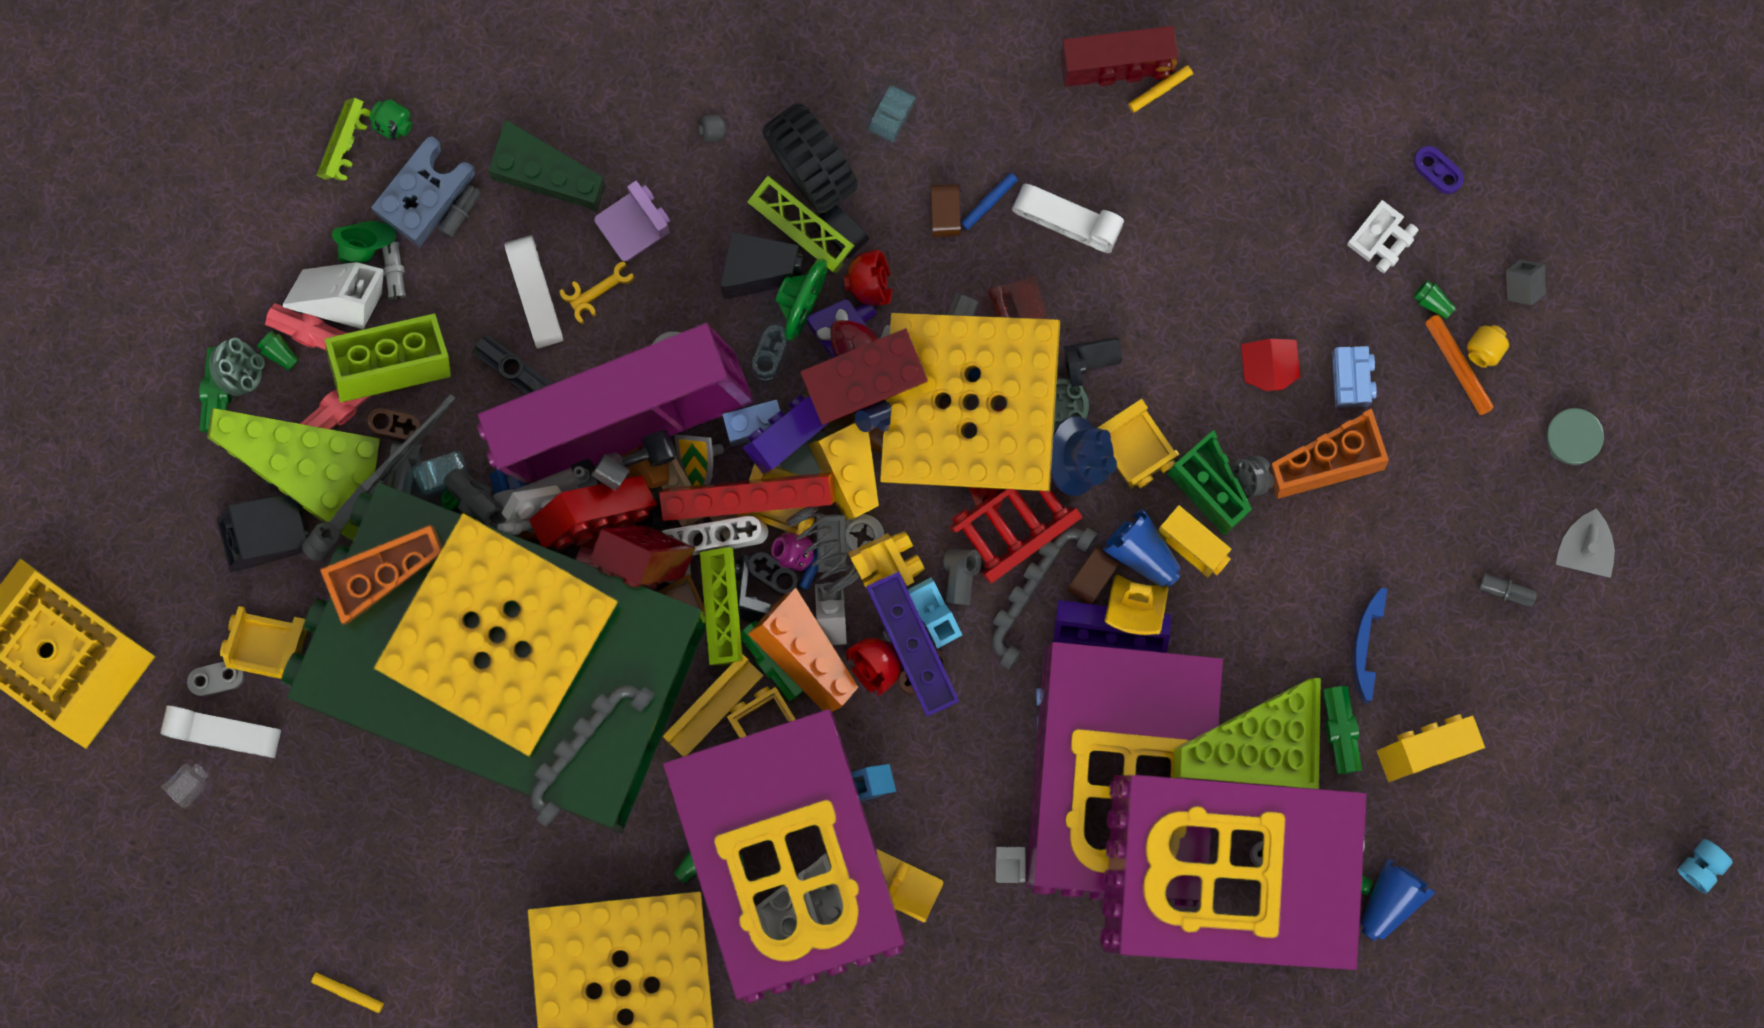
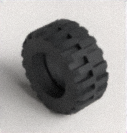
(810, 157)

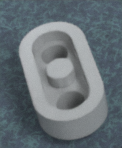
(215, 680)

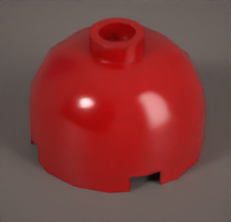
(868, 279)
(875, 664)

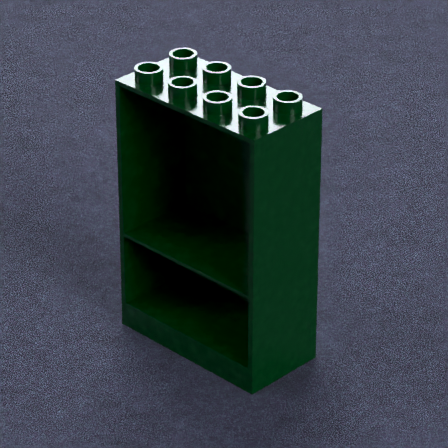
(642, 645)

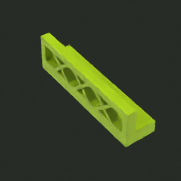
(796, 233)
(721, 629)

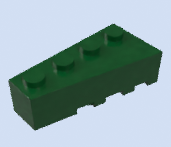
(538, 167)

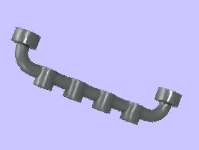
(1021, 596)
(567, 751)

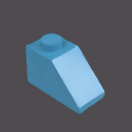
(874, 782)

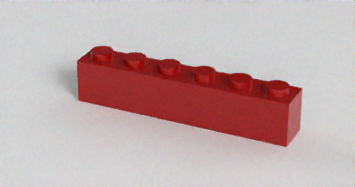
(747, 496)

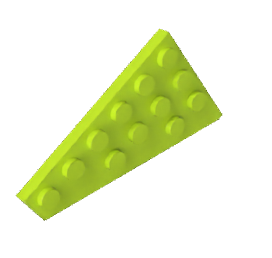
(304, 461)
(1263, 746)

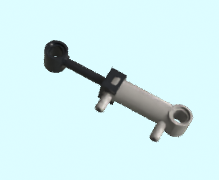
(656, 448)

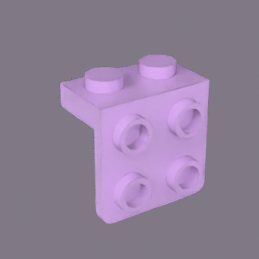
(633, 222)

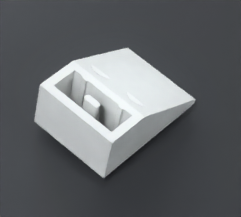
(337, 293)

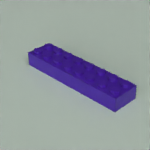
(912, 644)

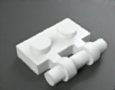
(1376, 230)
(524, 506)

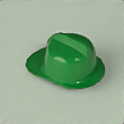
(362, 240)

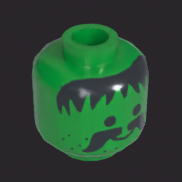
(390, 119)

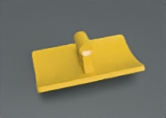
(1136, 606)
(910, 887)

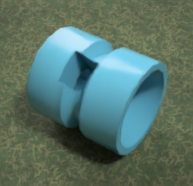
(1712, 858)

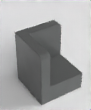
(1526, 282)

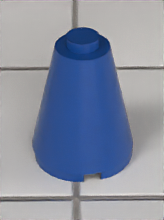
(1143, 550)
(1393, 900)

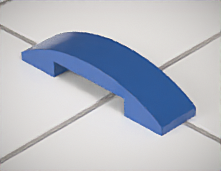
(1364, 679)

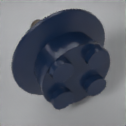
(1081, 456)

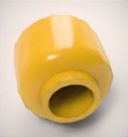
(1487, 346)

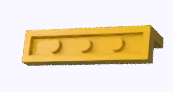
(713, 706)

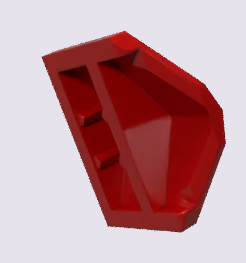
(1270, 363)

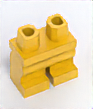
(883, 558)

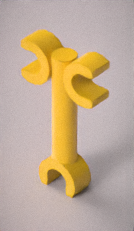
(580, 301)

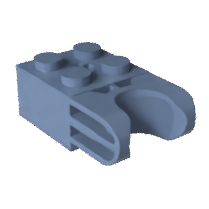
(427, 188)

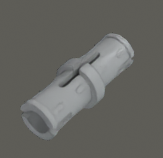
(393, 271)

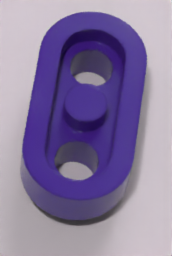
(1440, 168)

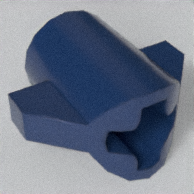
(874, 416)

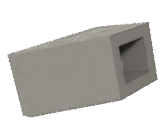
(831, 613)

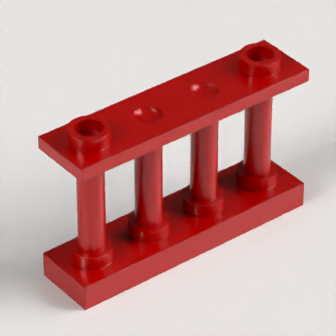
(1017, 549)

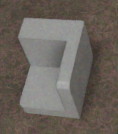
(1010, 864)

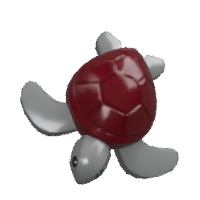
(848, 334)

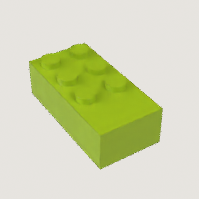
(387, 357)

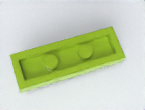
(342, 140)

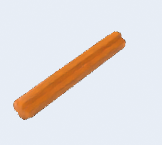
(1459, 364)

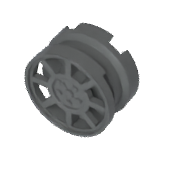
(1253, 475)

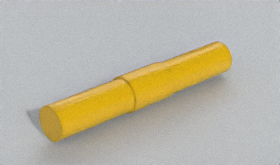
(1160, 88)
(347, 992)

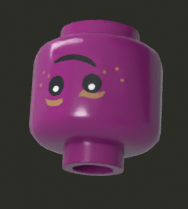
(791, 551)

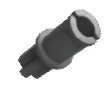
(459, 211)
(1507, 590)

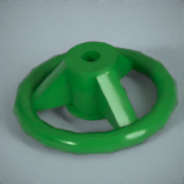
(798, 297)

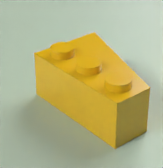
(850, 459)
(1430, 747)

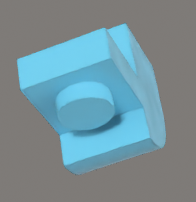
(934, 613)

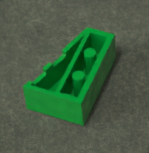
(1211, 484)

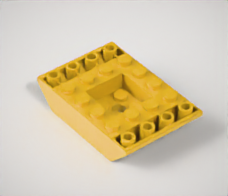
(90, 662)

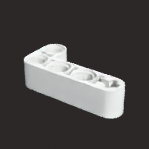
(1069, 218)
(533, 291)
(711, 534)
(220, 732)

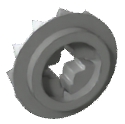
(856, 525)

